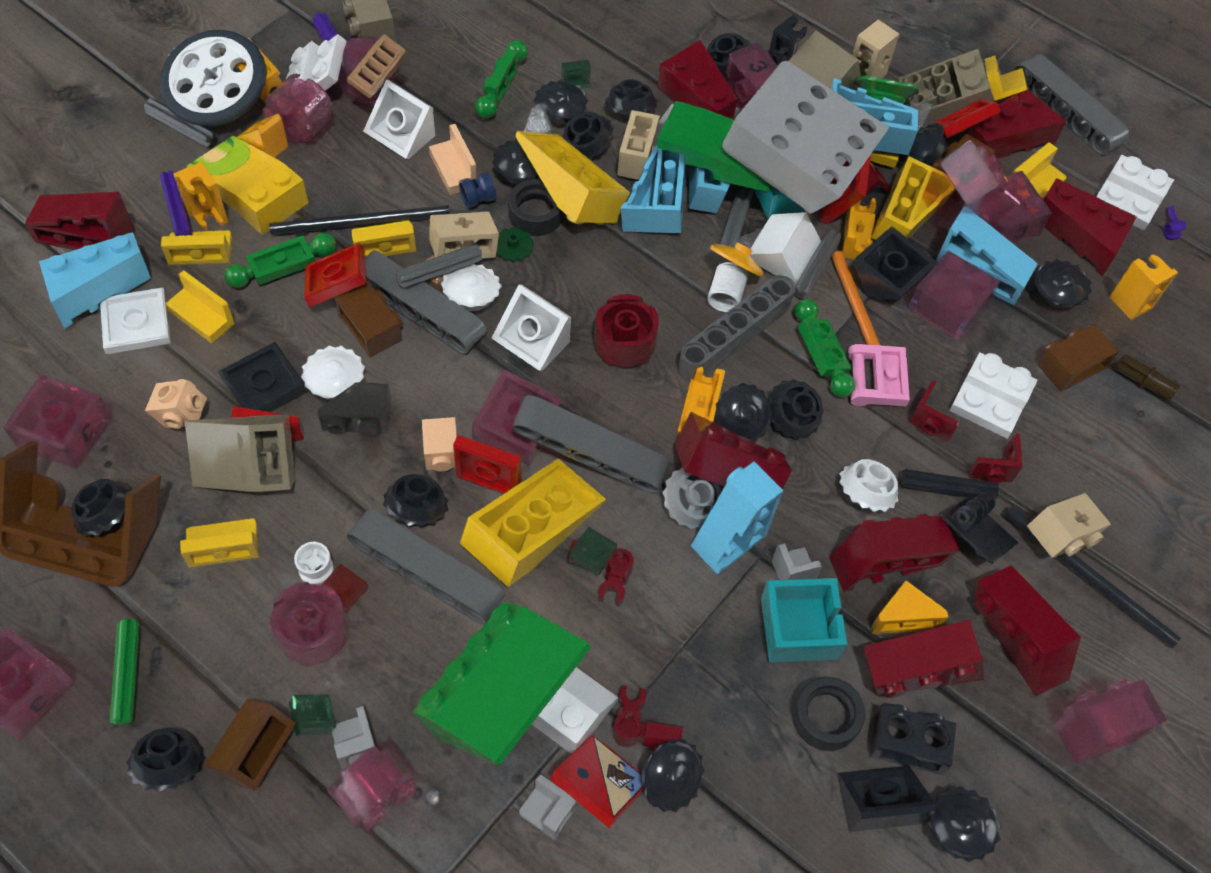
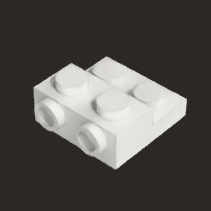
(319, 62)
(1136, 189)
(994, 394)

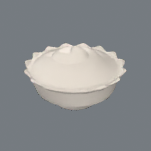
(471, 287)
(332, 371)
(870, 485)

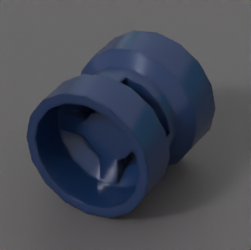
(477, 190)

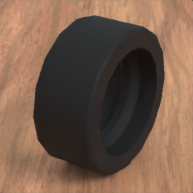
(533, 225)
(841, 691)

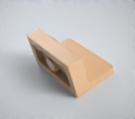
(453, 160)

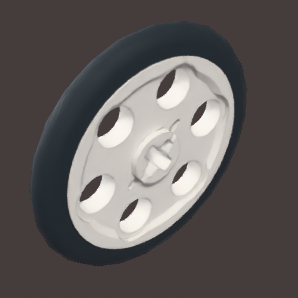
(223, 109)

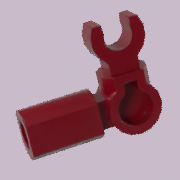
(617, 573)
(630, 730)

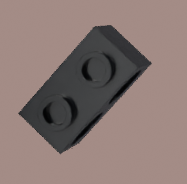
(913, 748)

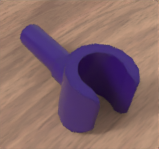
(1172, 229)

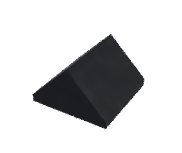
(892, 266)
(884, 798)

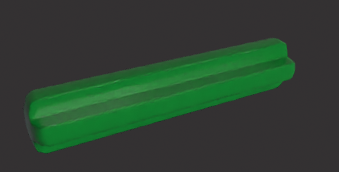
(124, 672)

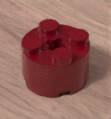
(626, 331)

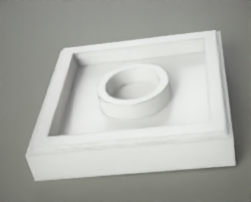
(135, 321)

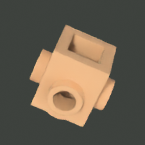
(175, 403)

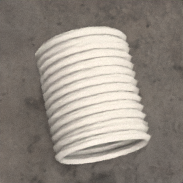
(727, 286)

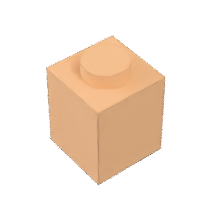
(438, 443)

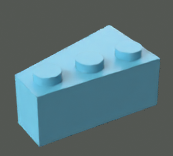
(899, 117)
(704, 191)
(657, 196)
(990, 252)
(92, 274)
(738, 517)

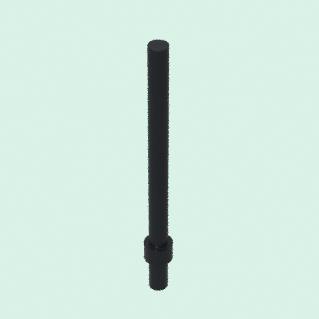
(301, 225)
(1102, 585)

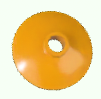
(739, 255)

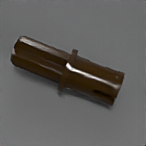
(1147, 377)

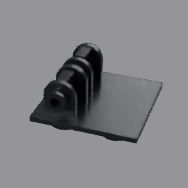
(975, 526)

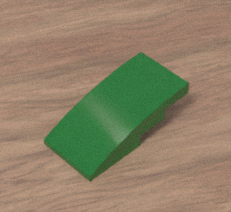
(700, 138)

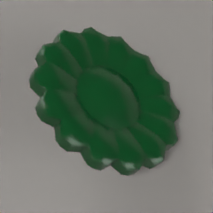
(514, 244)

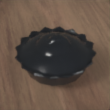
(724, 45)
(630, 96)
(561, 100)
(589, 133)
(927, 145)
(513, 163)
(1062, 284)
(796, 409)
(744, 411)
(416, 500)
(99, 506)
(164, 759)
(672, 775)
(965, 824)

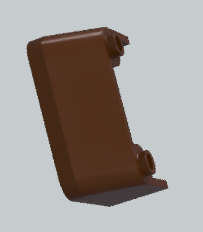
(42, 530)

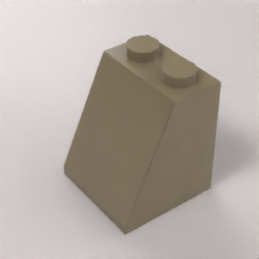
(826, 61)

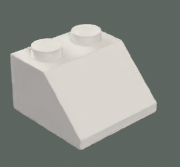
(575, 711)

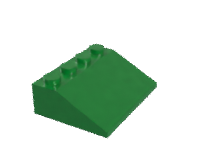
(500, 682)

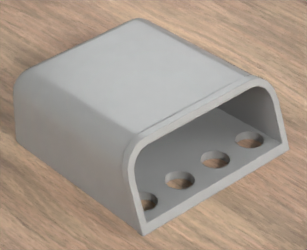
(800, 137)

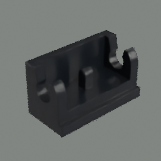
(785, 40)

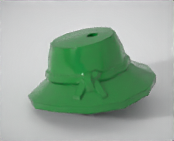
(881, 88)

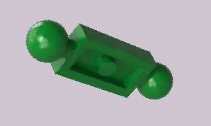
(503, 75)
(279, 260)
(824, 348)

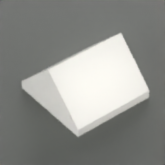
(400, 121)
(786, 244)
(533, 328)

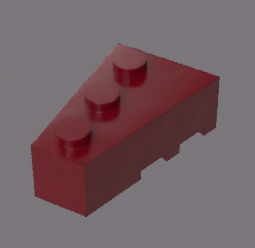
(696, 81)
(1020, 125)
(78, 219)
(1087, 223)
(716, 452)
(892, 546)
(1028, 629)
(925, 660)

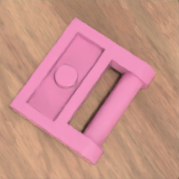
(889, 374)

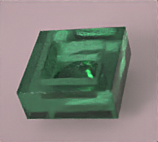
(577, 72)
(593, 551)
(312, 714)

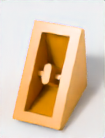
(267, 135)
(909, 612)

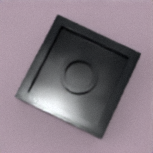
(263, 380)

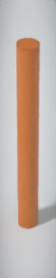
(854, 299)

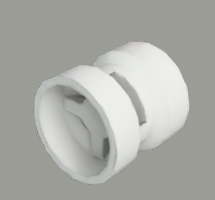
(311, 557)

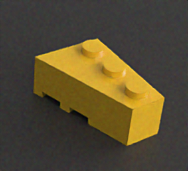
(913, 198)

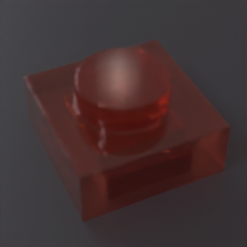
(347, 586)

